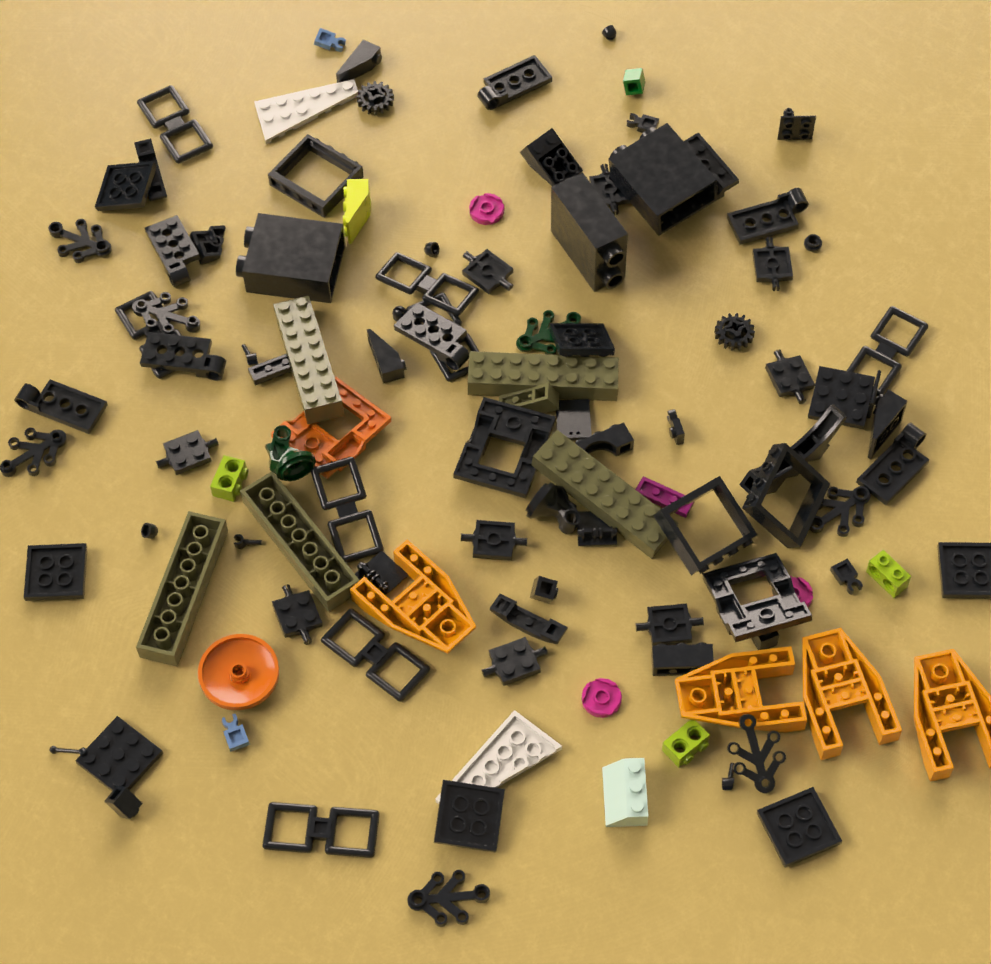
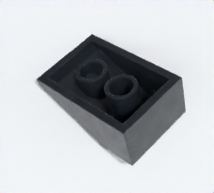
(887, 417)

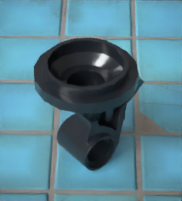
(554, 501)

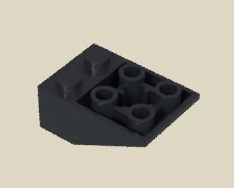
(551, 158)

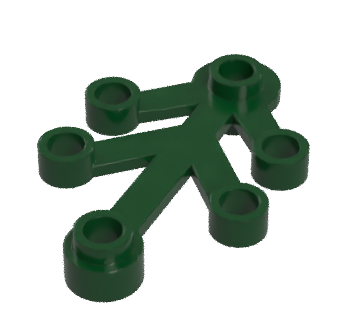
(544, 333)

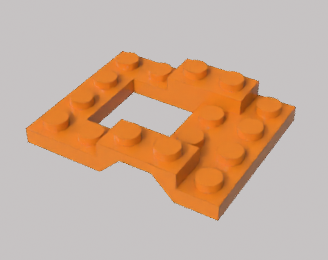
(326, 447)

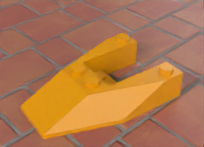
(426, 609)
(837, 678)
(730, 688)
(944, 701)

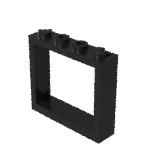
(302, 196)
(819, 485)
(678, 540)

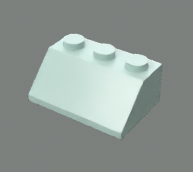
(625, 793)

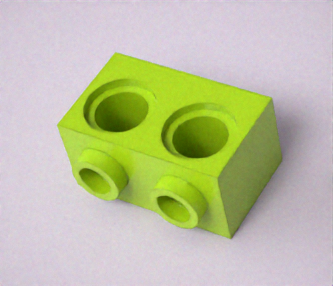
(225, 477)
(888, 573)
(682, 739)

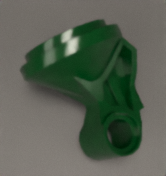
(285, 461)

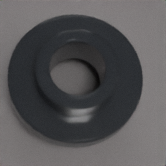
(813, 242)

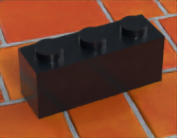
(680, 658)

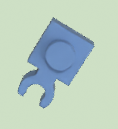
(327, 40)
(235, 735)

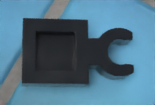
(642, 123)
(676, 431)
(846, 573)

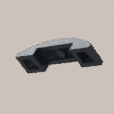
(146, 153)
(527, 622)

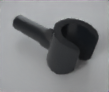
(251, 358)
(243, 542)
(727, 783)

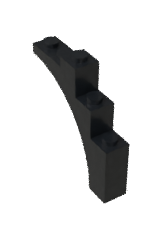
(809, 447)

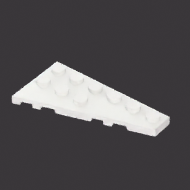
(299, 108)
(507, 753)

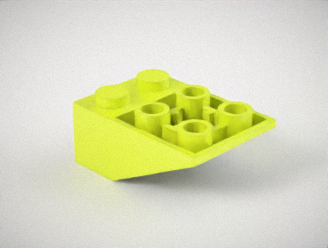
(356, 207)

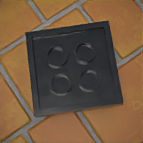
(125, 186)
(581, 339)
(846, 391)
(965, 569)
(55, 572)
(119, 755)
(469, 816)
(799, 827)

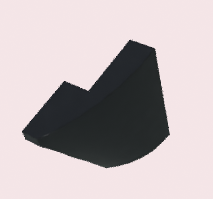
(208, 243)

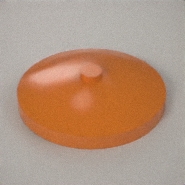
(238, 672)

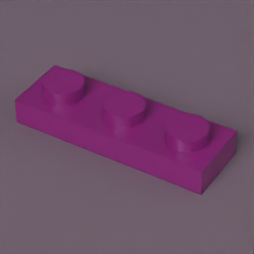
(661, 495)

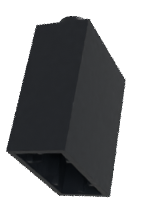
(662, 178)
(589, 232)
(292, 257)

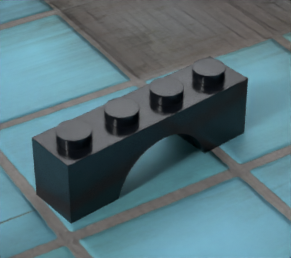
(614, 440)

